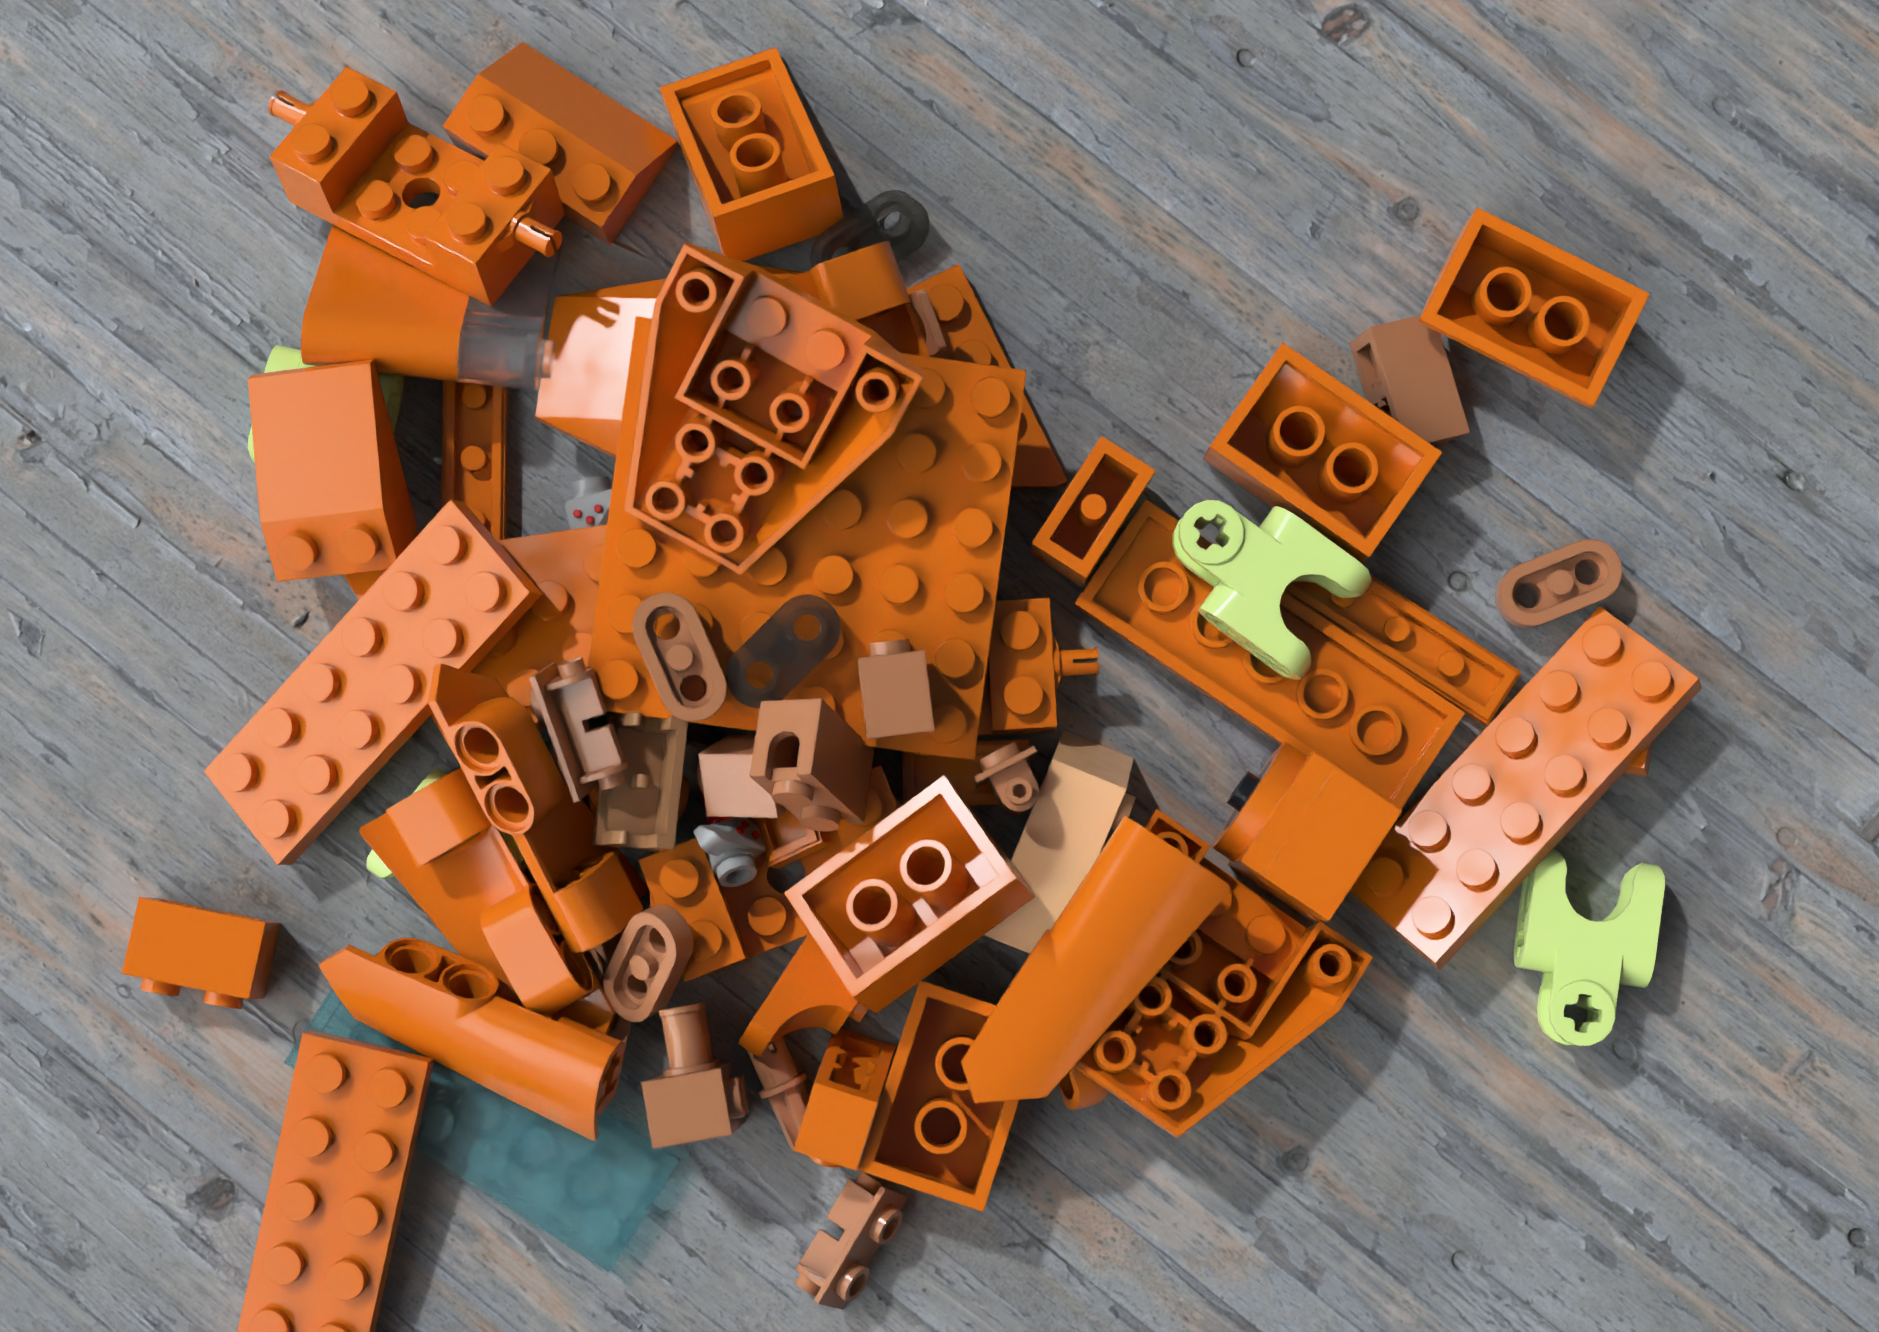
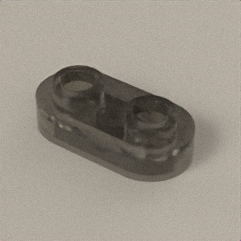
(866, 228)
(783, 651)

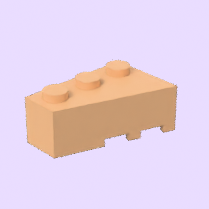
(1065, 833)

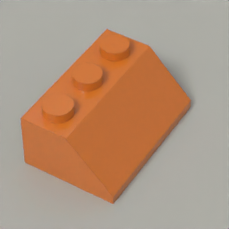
(595, 146)
(1533, 307)
(1321, 453)
(908, 895)

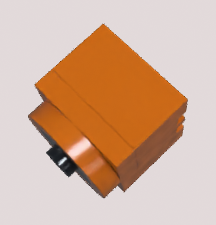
(1304, 830)

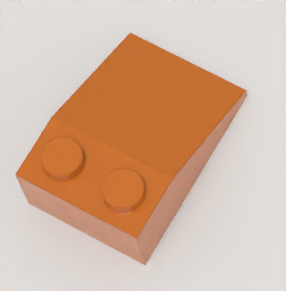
(753, 156)
(328, 471)

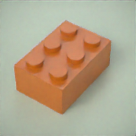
(926, 1120)

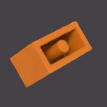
(1091, 511)
(200, 950)

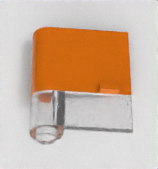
(421, 327)

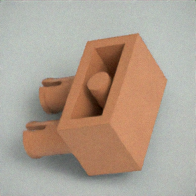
(698, 1093)

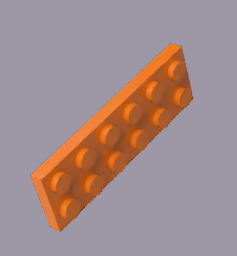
(370, 682)
(1345, 707)
(1522, 786)
(336, 1187)

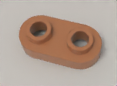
(1556, 585)
(679, 657)
(648, 963)

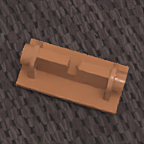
(563, 700)
(1010, 778)
(839, 1269)

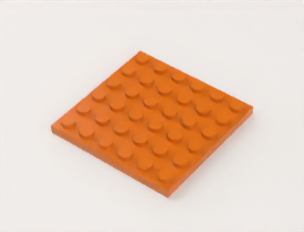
(894, 548)

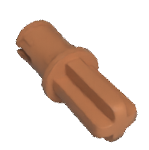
(782, 1087)

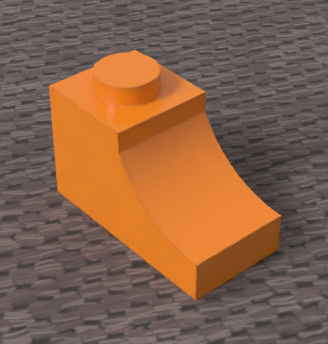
(803, 997)
(844, 1100)

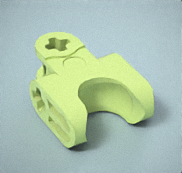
(1256, 569)
(1583, 957)

